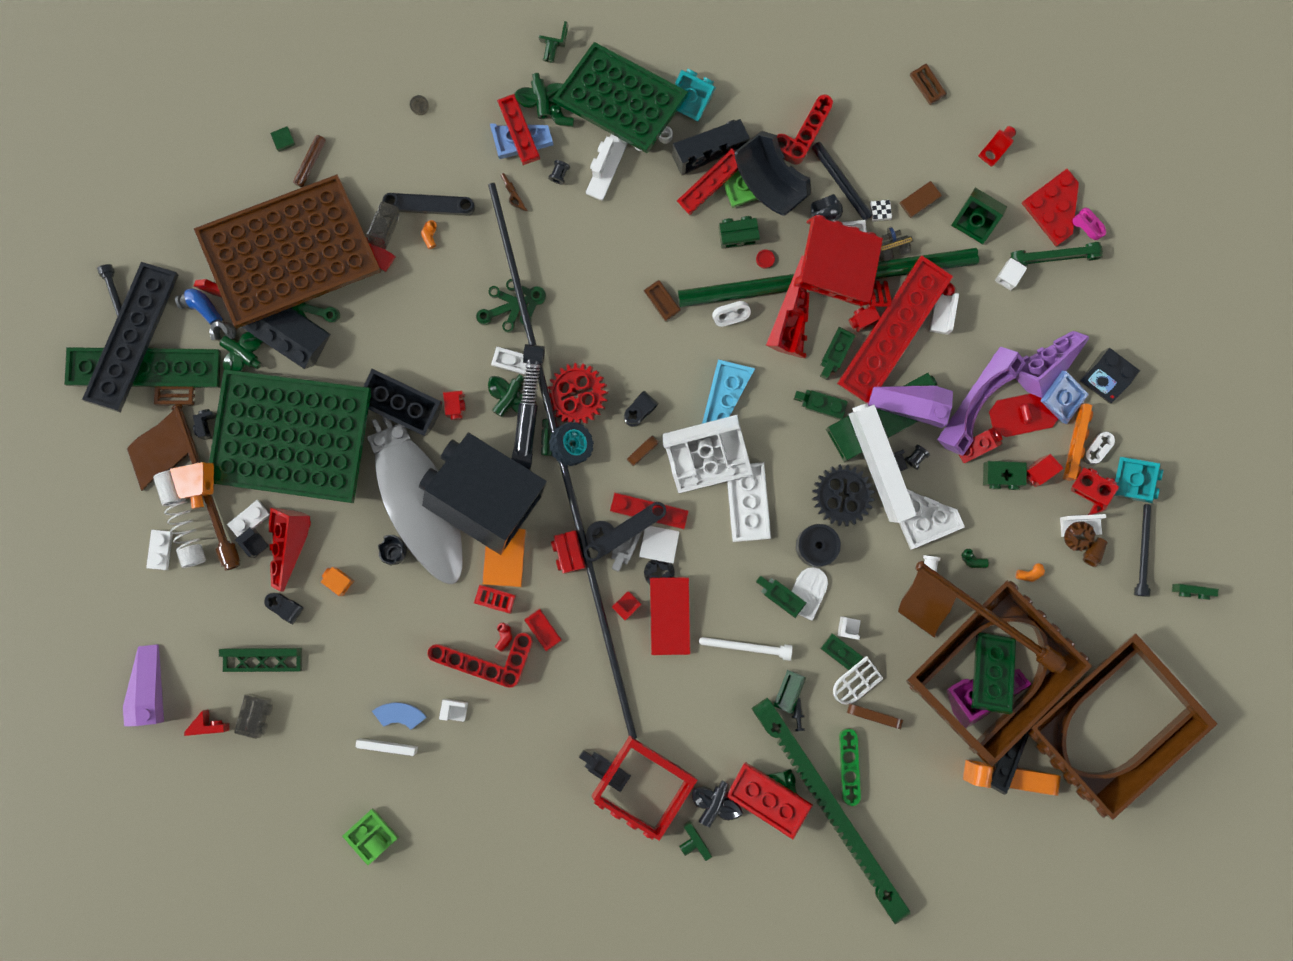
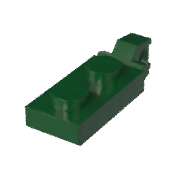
(836, 351)
(822, 403)
(781, 596)

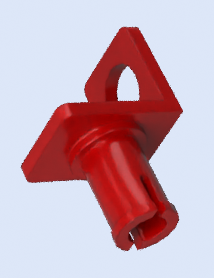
(998, 145)

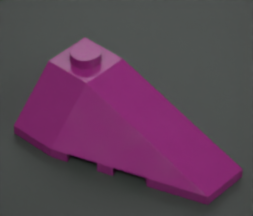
(961, 699)

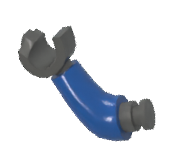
(198, 300)

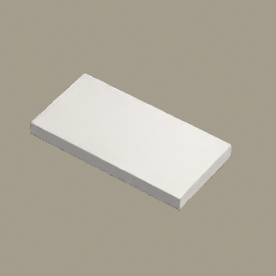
(749, 506)

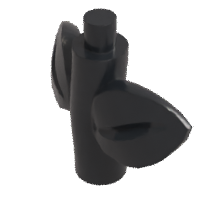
(715, 804)

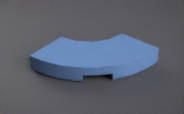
(399, 713)

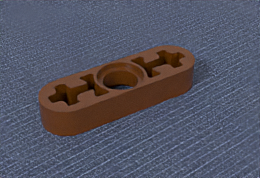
(874, 716)

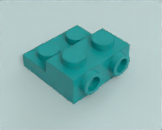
(699, 93)
(1138, 479)

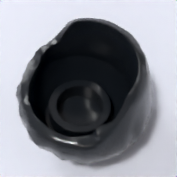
(828, 207)

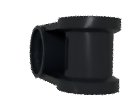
(642, 407)
(286, 608)

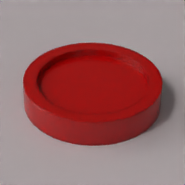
(765, 259)

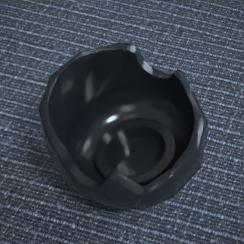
(392, 550)

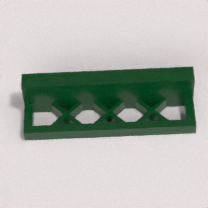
(261, 652)

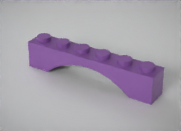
(1000, 370)

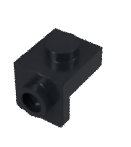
(201, 426)

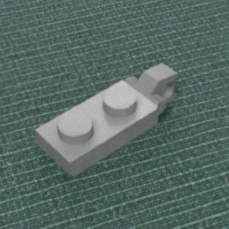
(624, 552)

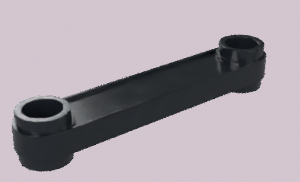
(430, 203)
(625, 531)

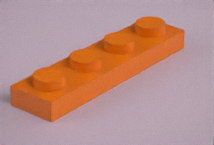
(1076, 448)

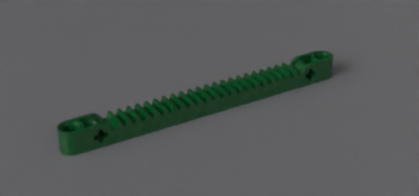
(893, 903)

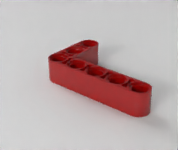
(484, 665)

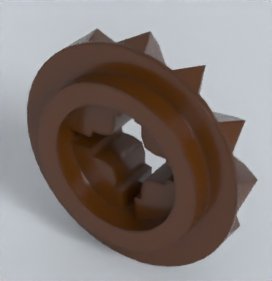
(1078, 528)

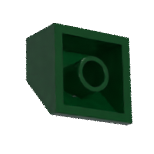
(979, 216)

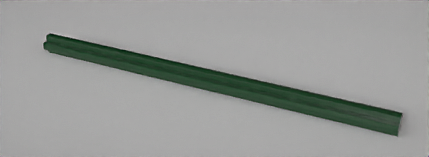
(781, 283)

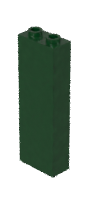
(844, 435)

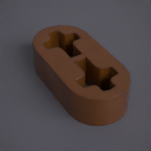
(643, 450)

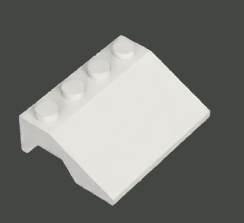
(707, 454)

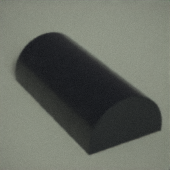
(402, 403)

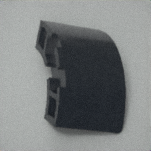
(768, 175)

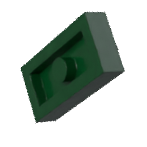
(1203, 592)
(841, 652)

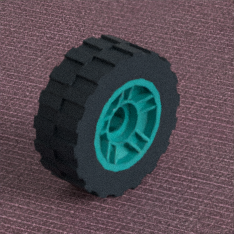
(574, 434)

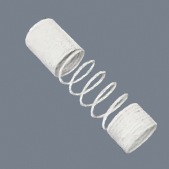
(189, 555)

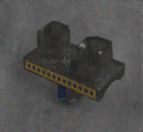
(902, 243)

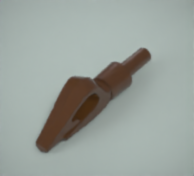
(513, 194)

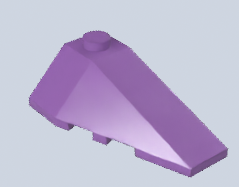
(1046, 365)
(919, 403)

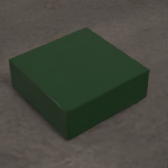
(282, 138)

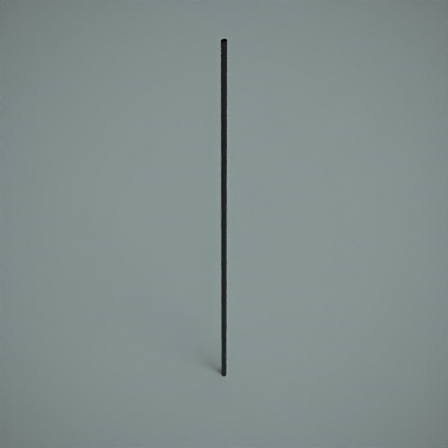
(564, 469)

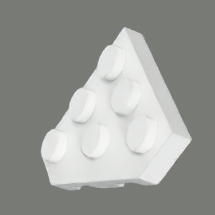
(931, 522)

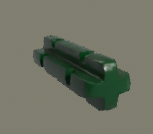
(546, 433)

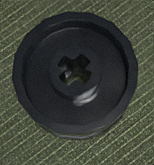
(814, 534)

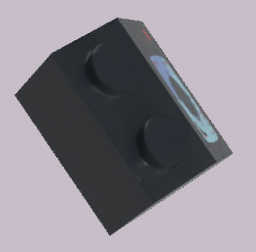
(1109, 375)

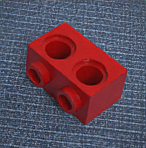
(1092, 492)

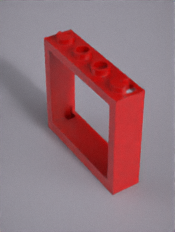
(633, 821)

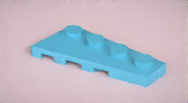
(726, 389)

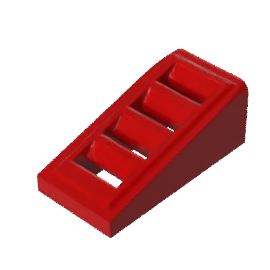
(509, 606)

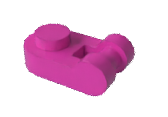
(1090, 224)

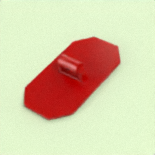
(1021, 415)

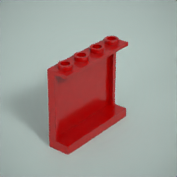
(840, 261)

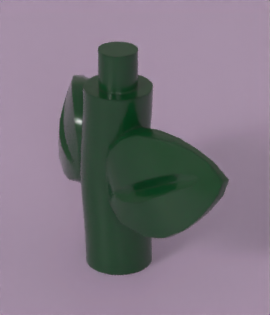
(538, 96)
(241, 352)
(507, 393)

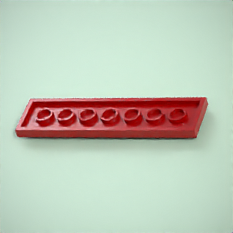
(895, 329)

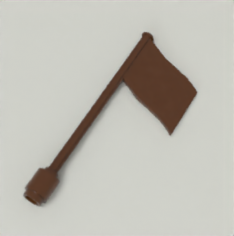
(162, 450)
(932, 599)

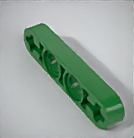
(852, 766)

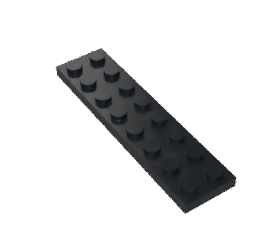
(130, 337)

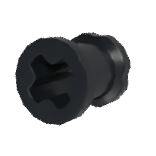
(559, 172)
(915, 460)

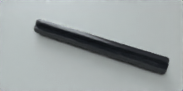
(841, 181)

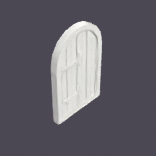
(810, 587)

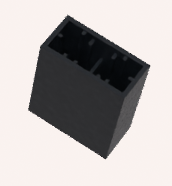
(481, 492)

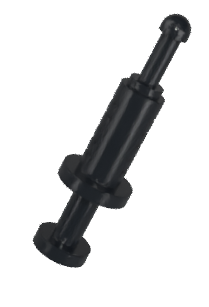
(798, 715)

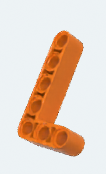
(980, 774)

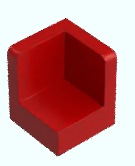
(626, 605)

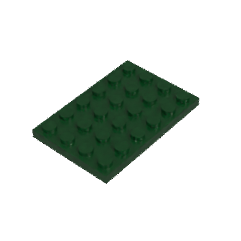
(620, 97)

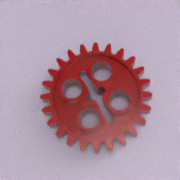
(581, 410)

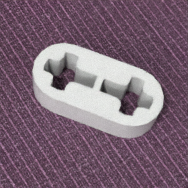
(1095, 445)

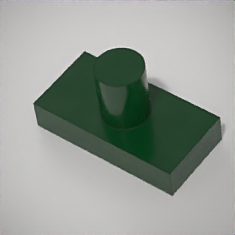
(694, 842)

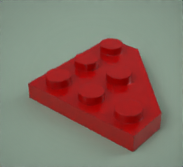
(1055, 206)

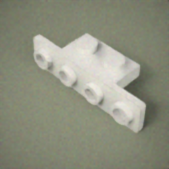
(605, 166)

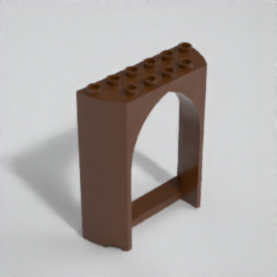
(1034, 702)
(1117, 788)

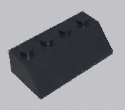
(291, 336)

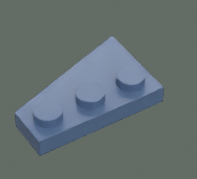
(505, 144)

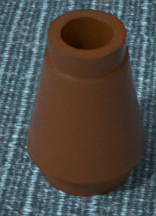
(1094, 555)

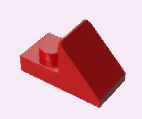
(203, 725)

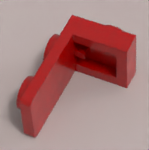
(982, 443)

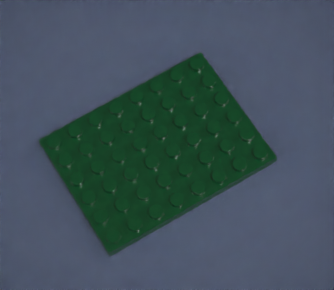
(289, 435)

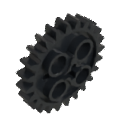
(860, 499)

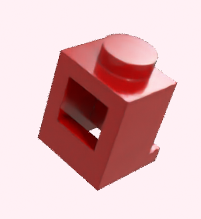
(864, 317)
(454, 405)

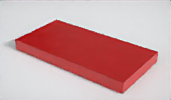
(670, 616)
(769, 800)

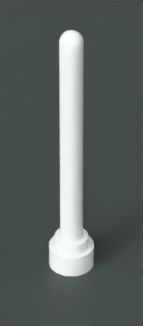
(784, 651)

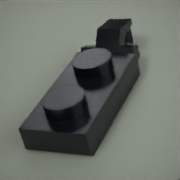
(599, 765)

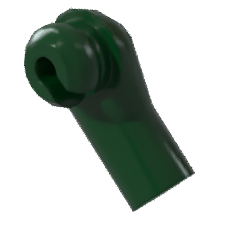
(559, 118)
(970, 559)

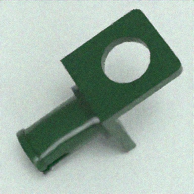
(553, 43)

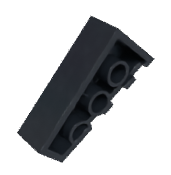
(709, 146)

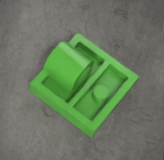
(370, 836)

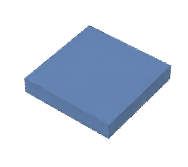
(1064, 397)

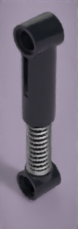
(527, 409)

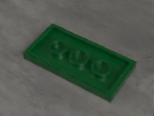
(994, 673)

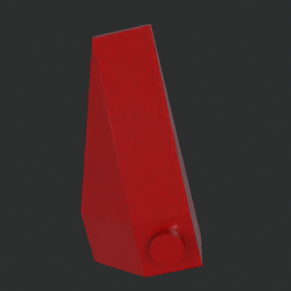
(289, 534)

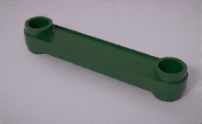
(1091, 251)

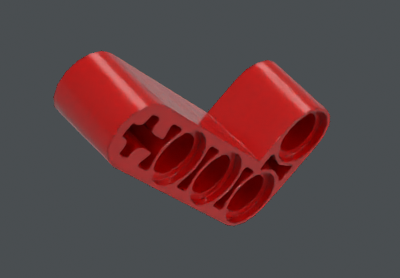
(807, 128)

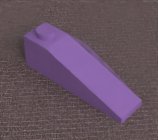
(144, 693)

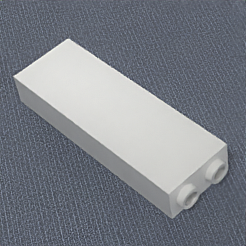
(882, 463)

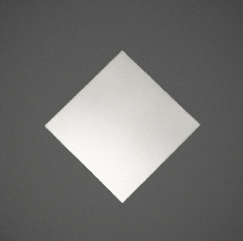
(659, 544)

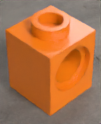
(336, 581)

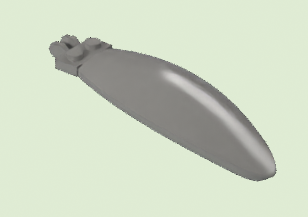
(399, 472)

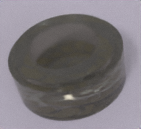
(419, 105)

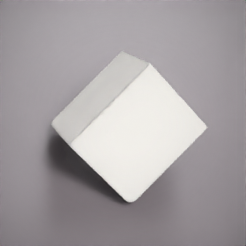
(1010, 274)
(849, 628)
(453, 710)

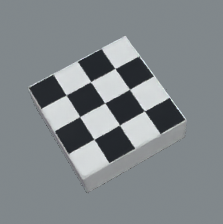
(881, 210)

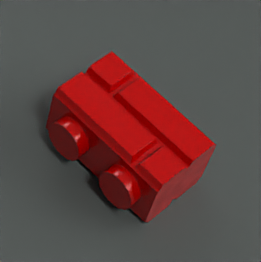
(568, 551)

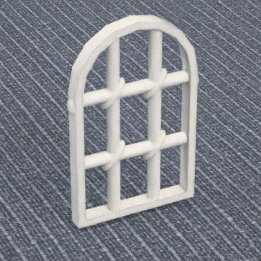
(864, 681)

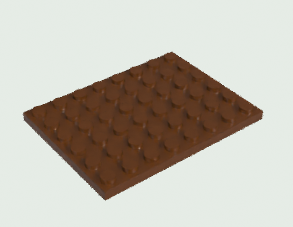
(286, 251)

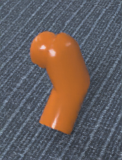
(428, 232)
(1031, 576)

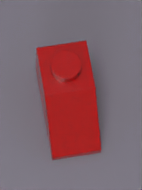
(1042, 470)

